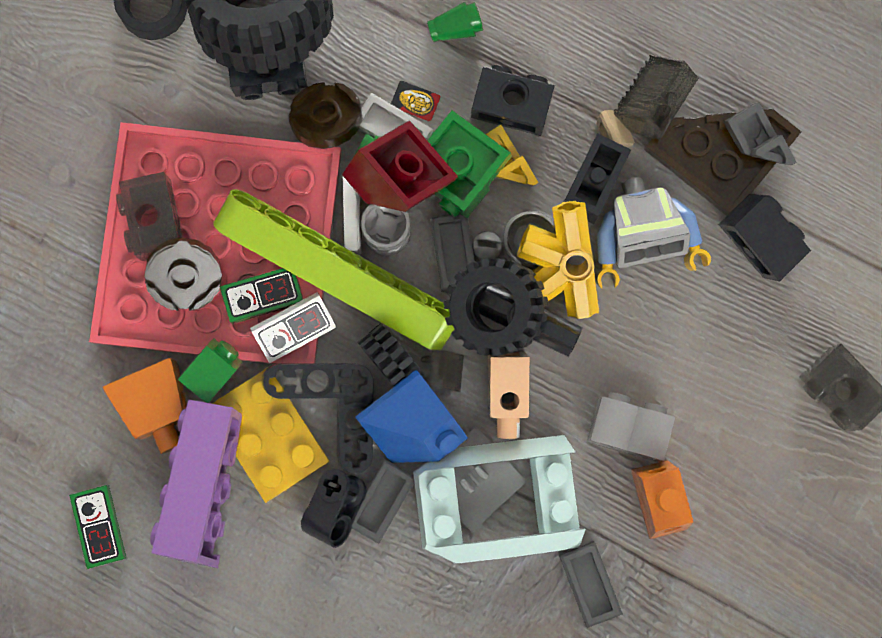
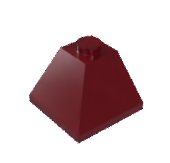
(398, 170)

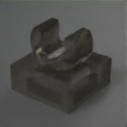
(444, 370)

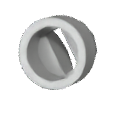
(487, 252)

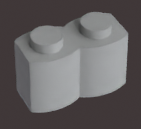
(631, 428)

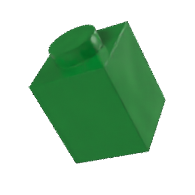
(211, 369)

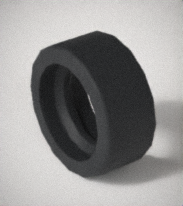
(152, 30)

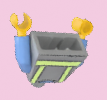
(647, 229)

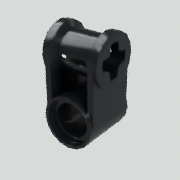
(332, 509)

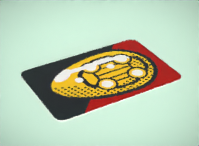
(415, 100)

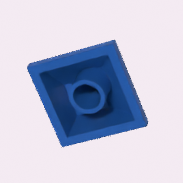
(412, 423)

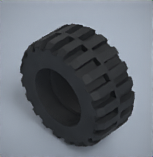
(262, 35)

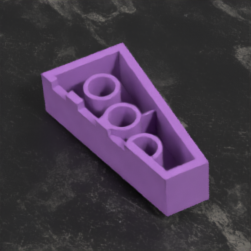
(197, 484)

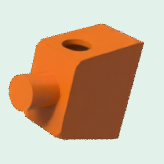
(150, 402)
(662, 498)

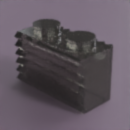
(656, 96)

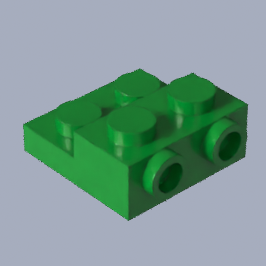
(473, 159)

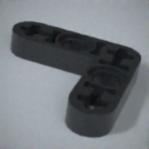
(345, 401)

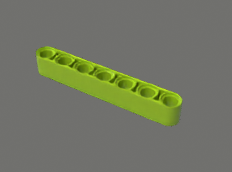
(334, 269)

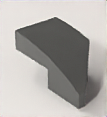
(756, 136)

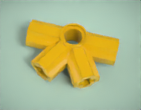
(554, 250)

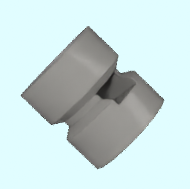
(385, 229)

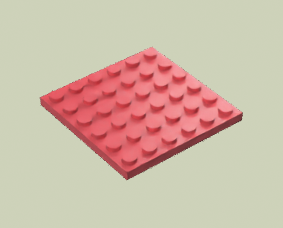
(202, 174)

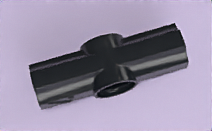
(556, 333)

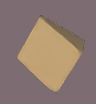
(613, 129)

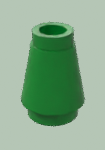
(456, 23)

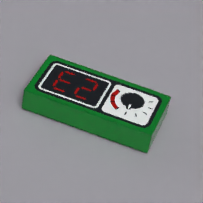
(261, 295)
(97, 526)

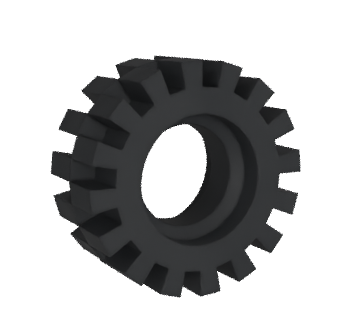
(388, 355)

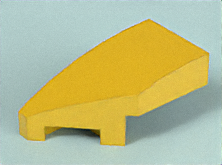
(517, 167)

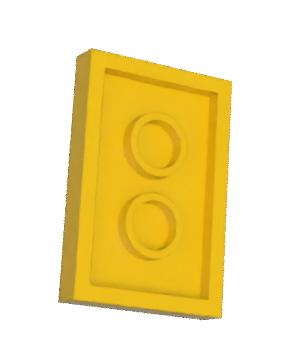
(272, 439)

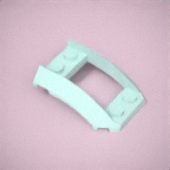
(552, 493)

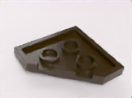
(710, 161)

